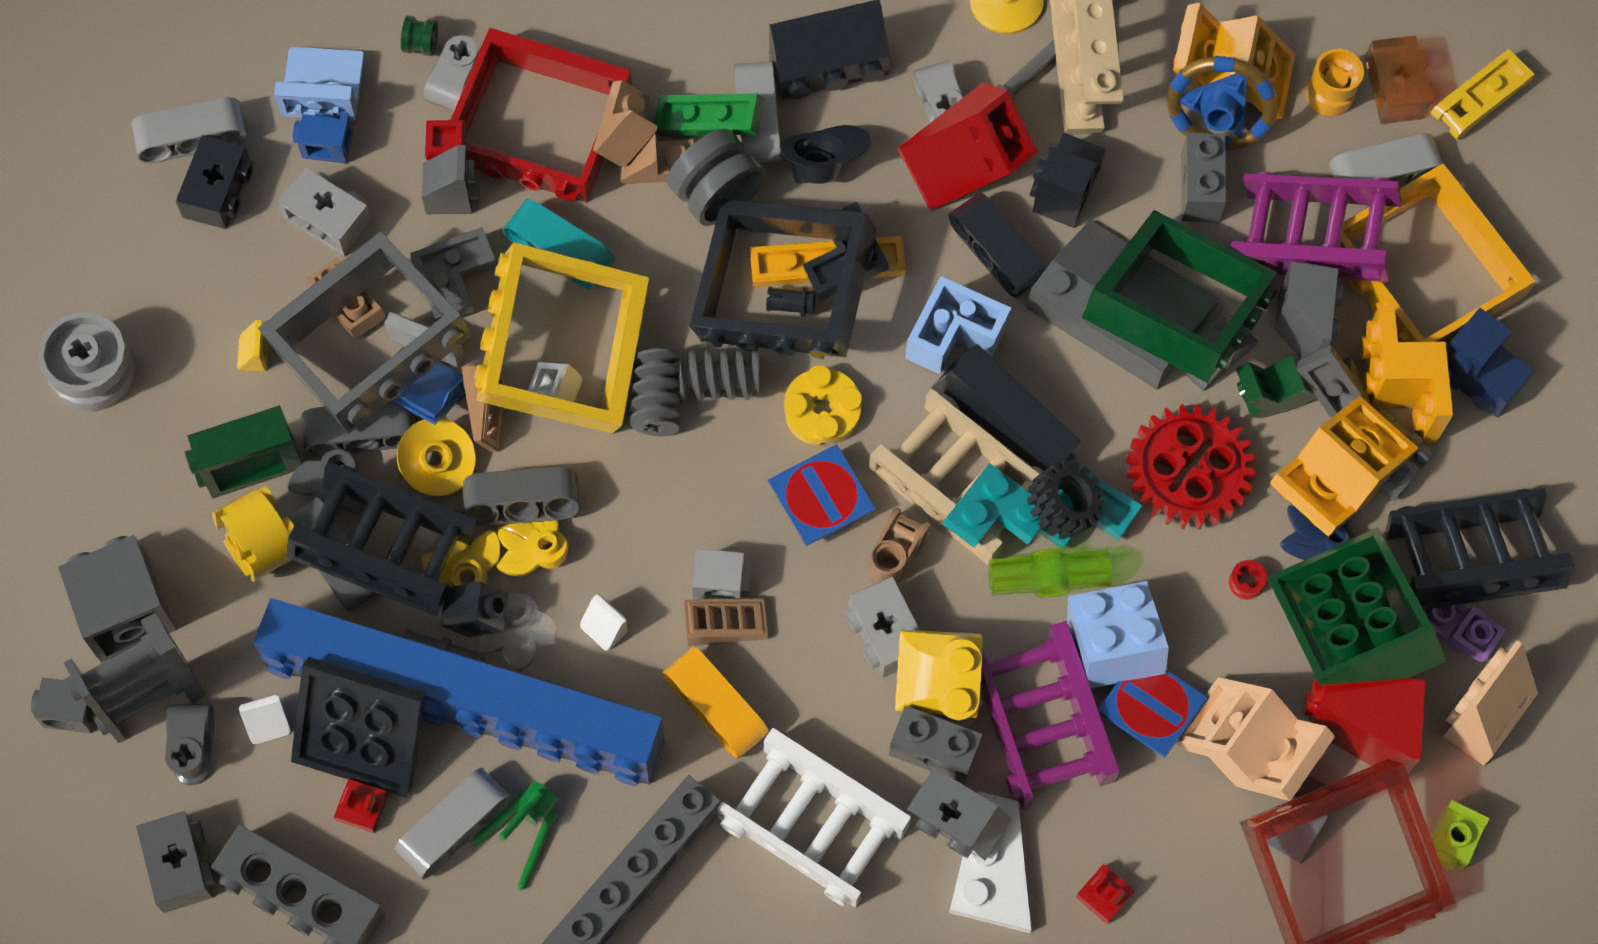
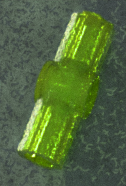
(1049, 573)

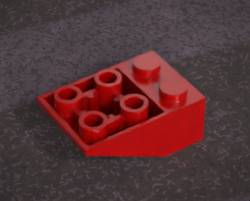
(968, 146)

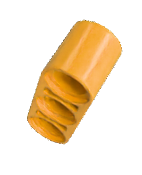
(715, 702)

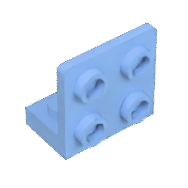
(320, 82)

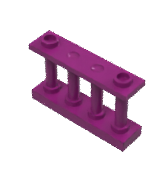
(1362, 264)
(1083, 724)

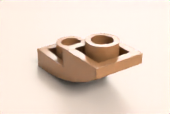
(358, 314)

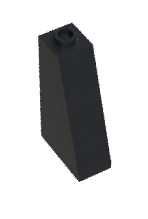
(1006, 409)

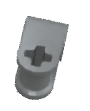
(451, 72)
(937, 88)

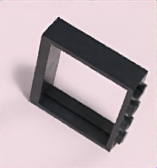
(794, 221)

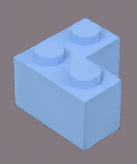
(953, 317)

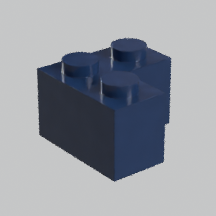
(1483, 366)

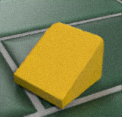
(253, 349)

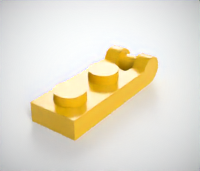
(1483, 93)

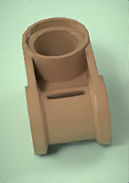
(899, 542)

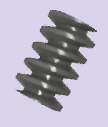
(719, 375)
(651, 392)

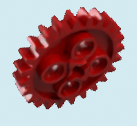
(1220, 486)

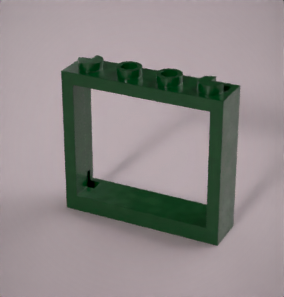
(1161, 336)

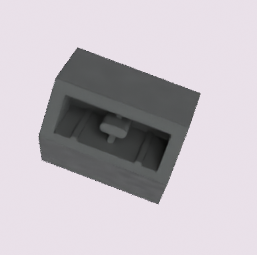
(1308, 308)

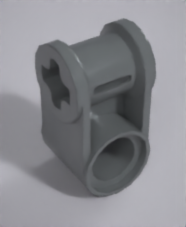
(188, 735)

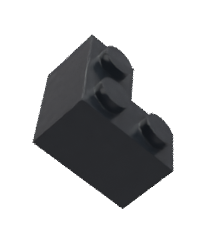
(1066, 179)

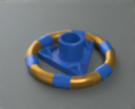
(1222, 100)

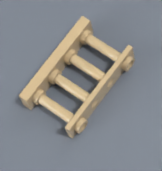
(1086, 62)
(924, 489)

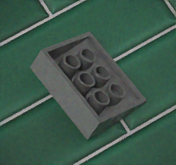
(1068, 282)

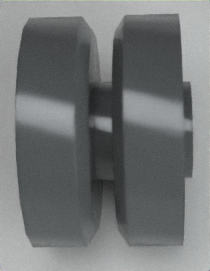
(715, 171)

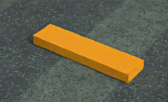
(783, 263)

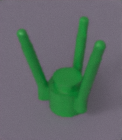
(532, 805)

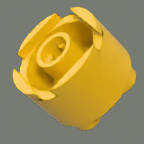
(255, 532)

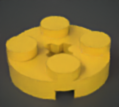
(825, 427)

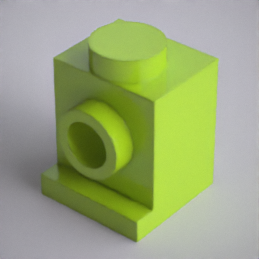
(1463, 822)

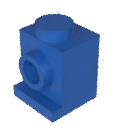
(324, 137)

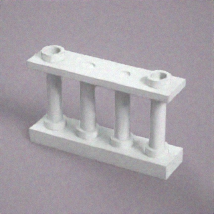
(850, 799)

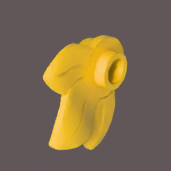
(526, 546)
(467, 559)

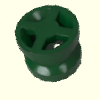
(419, 35)

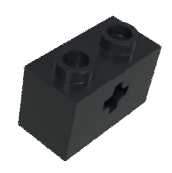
(214, 182)

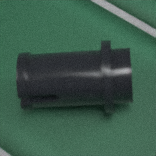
(791, 300)

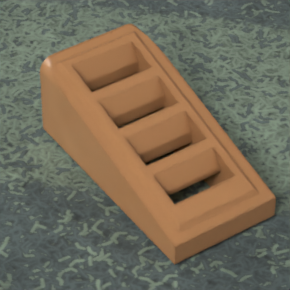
(484, 418)
(726, 635)

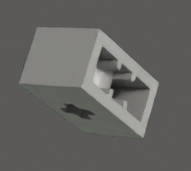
(325, 210)
(878, 605)

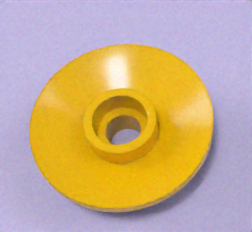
(1007, 15)
(454, 452)

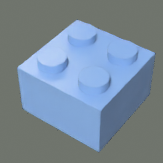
(1117, 634)

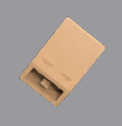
(1492, 704)

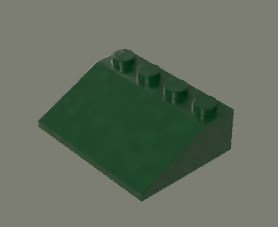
(1357, 614)

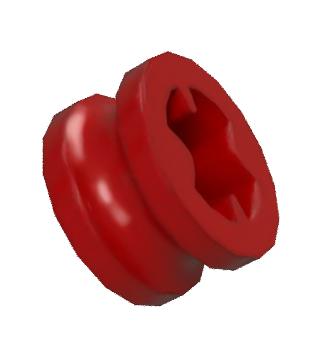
(1251, 569)

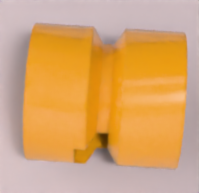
(1334, 82)

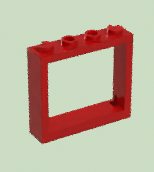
(550, 62)

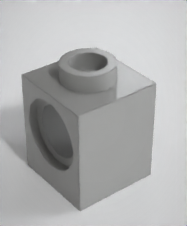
(719, 575)

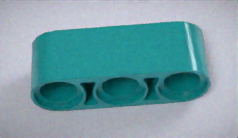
(545, 230)

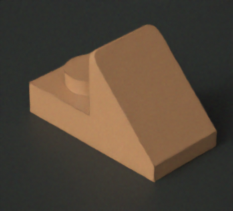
(623, 124)
(653, 161)

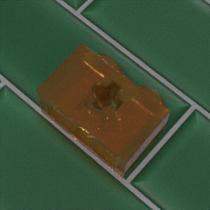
(1399, 79)

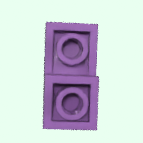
(1466, 630)

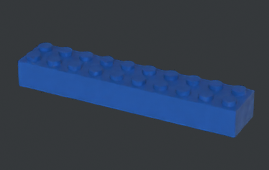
(471, 693)

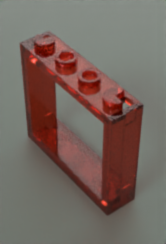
(1329, 798)

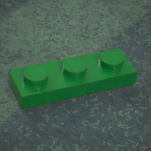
(707, 113)

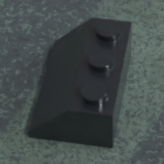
(829, 50)

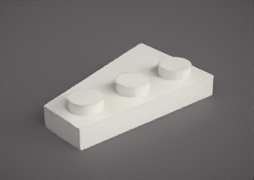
(996, 887)

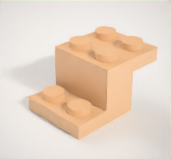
(1255, 739)

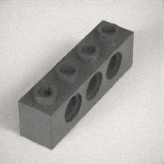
(249, 851)

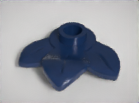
(1308, 538)

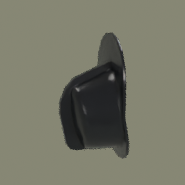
(823, 153)

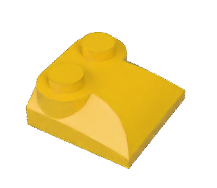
(939, 673)

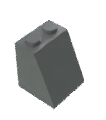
(112, 594)

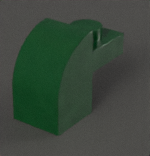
(1273, 388)

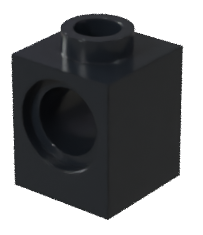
(474, 609)

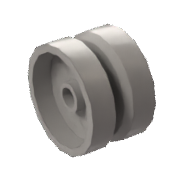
(86, 361)

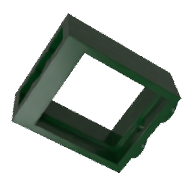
(243, 452)

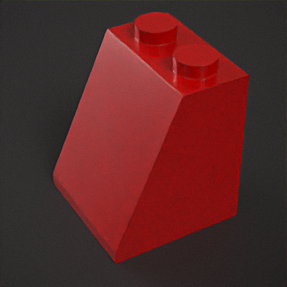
(1372, 718)

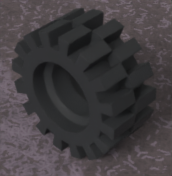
(1052, 509)

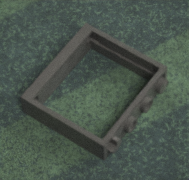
(336, 291)

